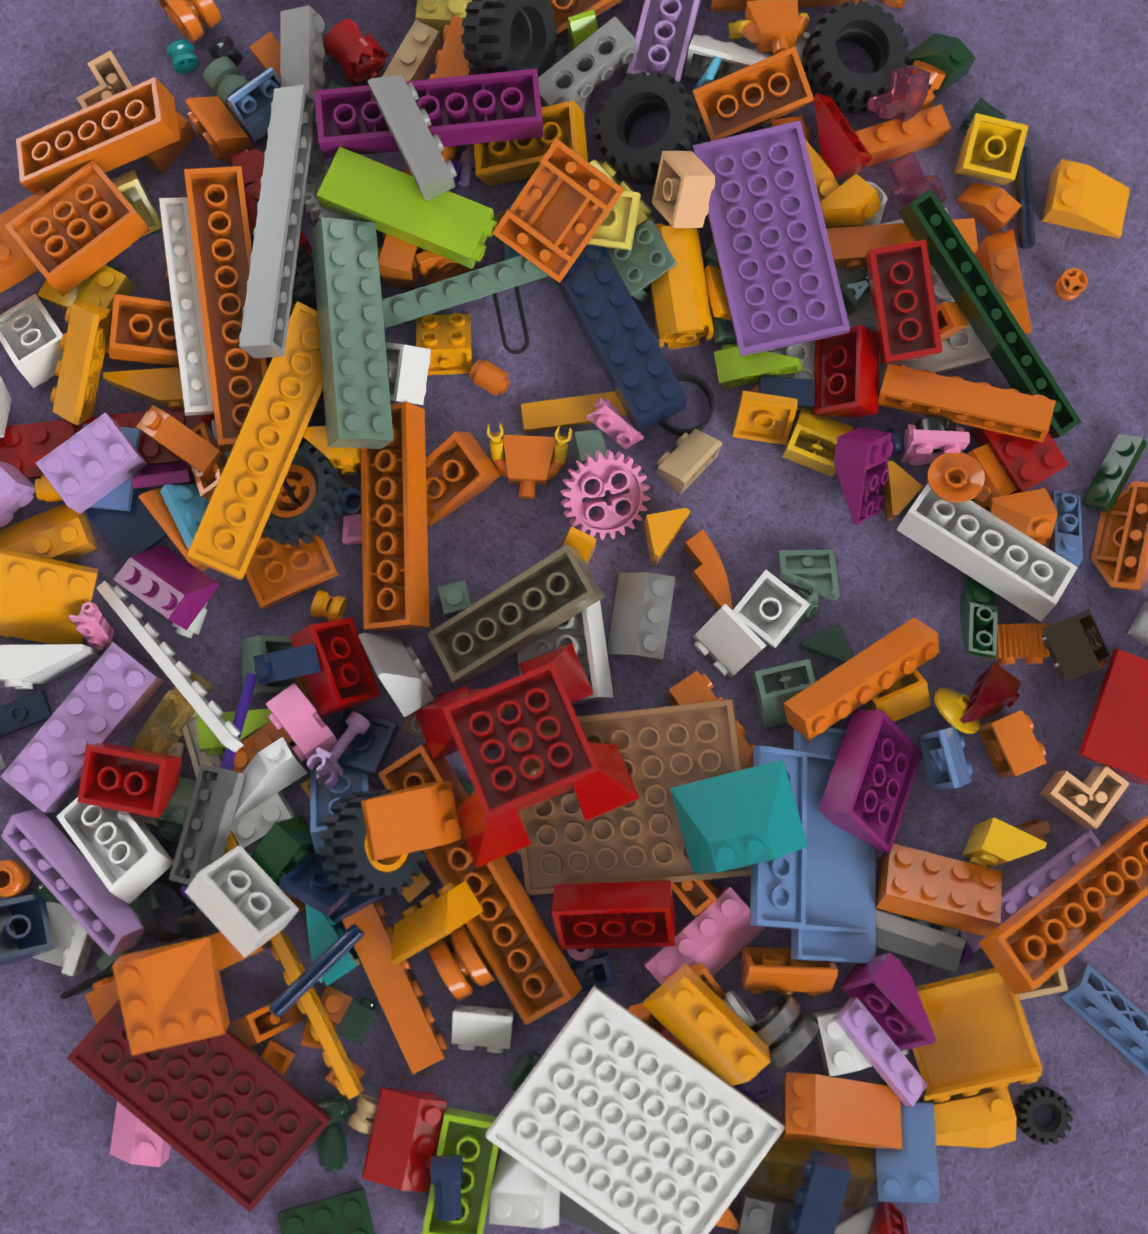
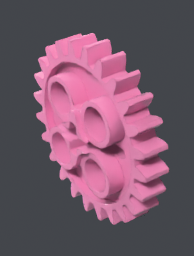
(602, 470)

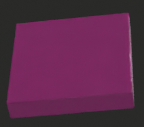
(163, 474)

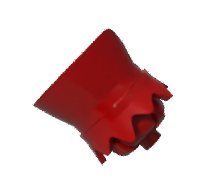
(357, 55)

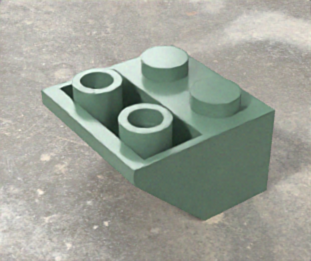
(777, 686)
(174, 815)

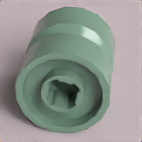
(224, 78)

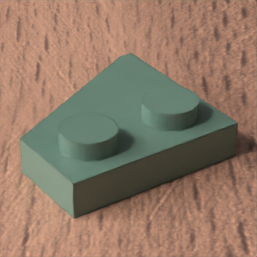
(810, 570)

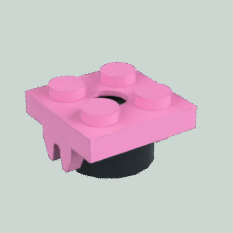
(931, 439)

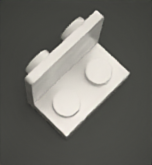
(70, 941)

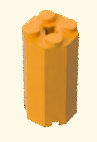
(681, 293)

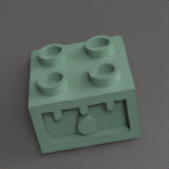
(644, 262)

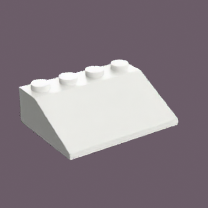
(589, 642)

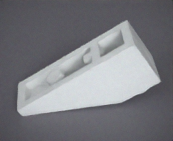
(268, 774)

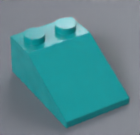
(321, 935)

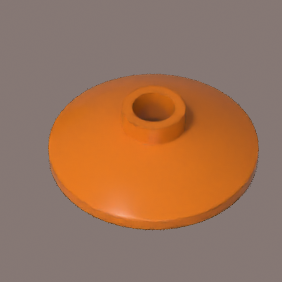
(960, 468)

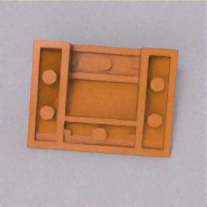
(558, 210)

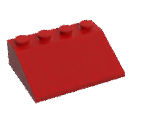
(1120, 719)

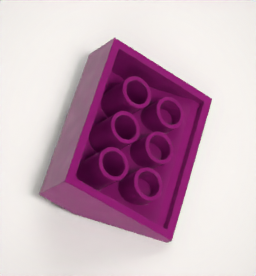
(871, 779)

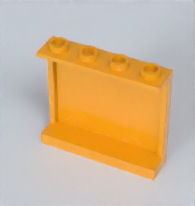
(978, 1037)

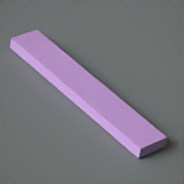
(1038, 880)

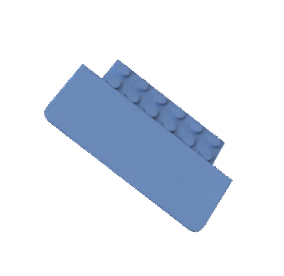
(829, 885)

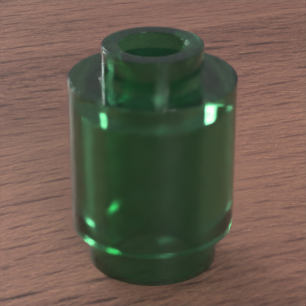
(336, 1107)
(332, 1148)

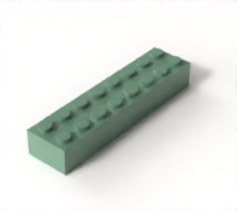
(351, 334)

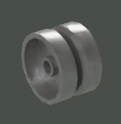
(784, 1030)

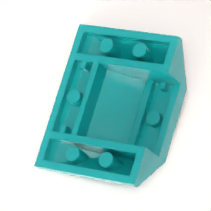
(739, 818)

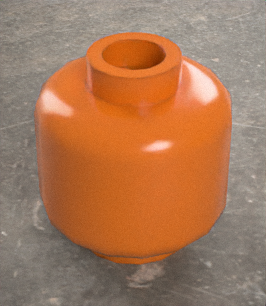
(13, 878)

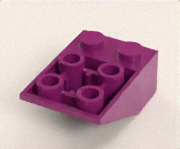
(863, 470)

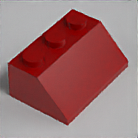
(847, 374)
(128, 779)
(404, 1138)

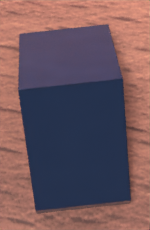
(595, 972)

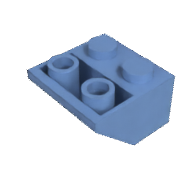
(253, 104)

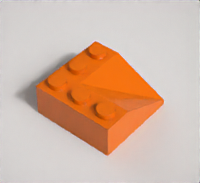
(171, 995)

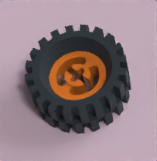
(317, 492)

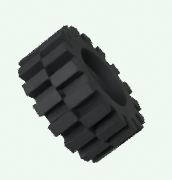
(1060, 1115)

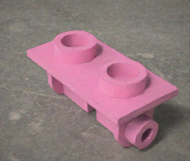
(615, 426)
(93, 626)

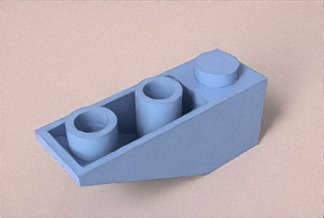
(1067, 531)

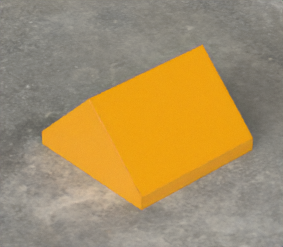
(661, 530)

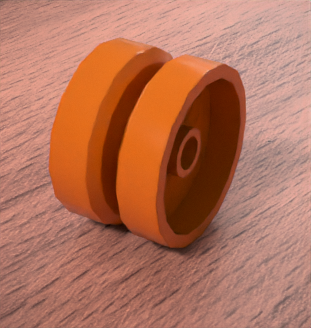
(189, 15)
(457, 965)

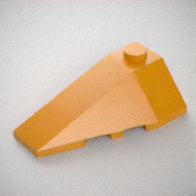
(976, 1120)

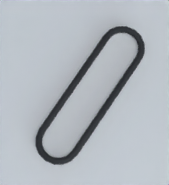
(522, 319)
(86, 984)

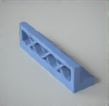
(1106, 1019)

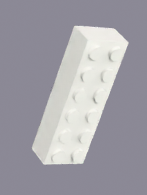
(989, 551)

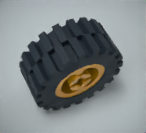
(350, 856)

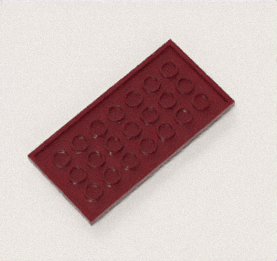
(208, 1103)

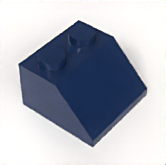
(24, 928)

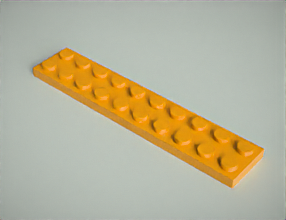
(262, 451)

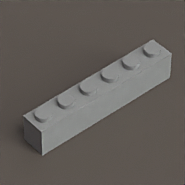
(303, 63)

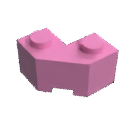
(301, 722)

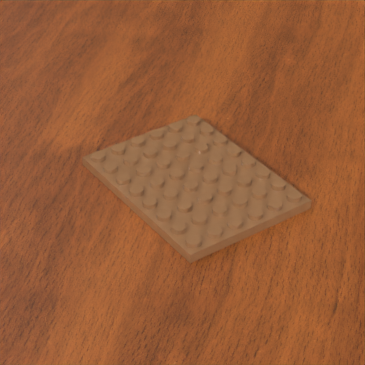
(643, 837)

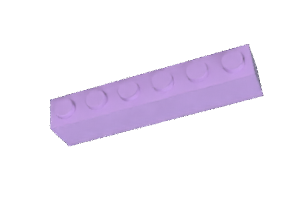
(73, 881)

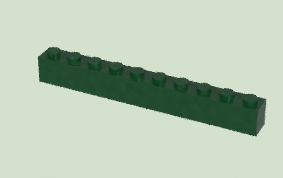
(985, 307)

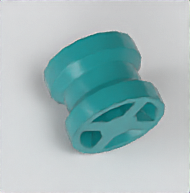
(182, 55)

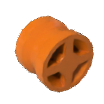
(1077, 283)

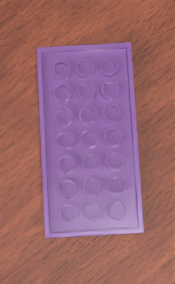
(772, 240)

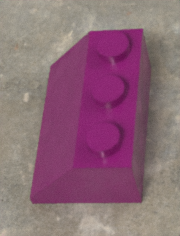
(167, 584)

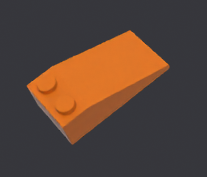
(840, 1112)

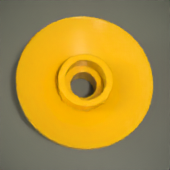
(951, 708)

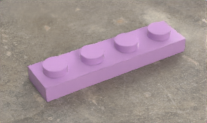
(881, 1052)

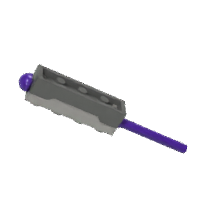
(211, 806)
(921, 942)

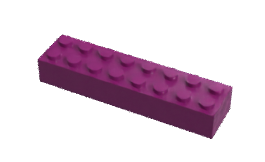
(460, 110)

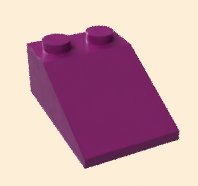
(891, 999)

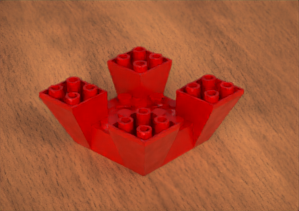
(501, 786)

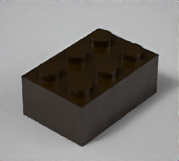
(1076, 645)

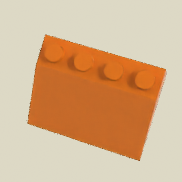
(77, 228)

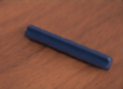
(1024, 196)
(316, 970)

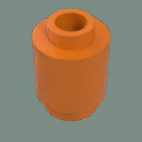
(490, 377)

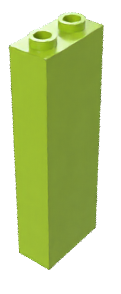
(392, 200)

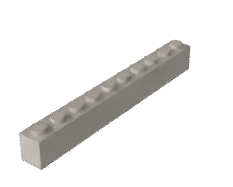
(278, 223)

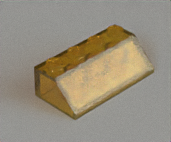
(782, 1170)

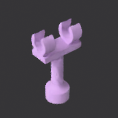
(329, 765)

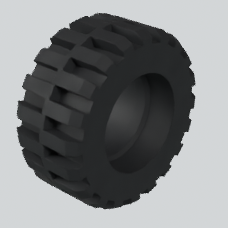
(869, 29)
(488, 36)
(632, 101)

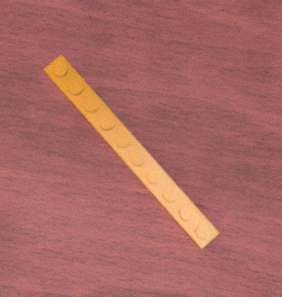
(309, 1003)

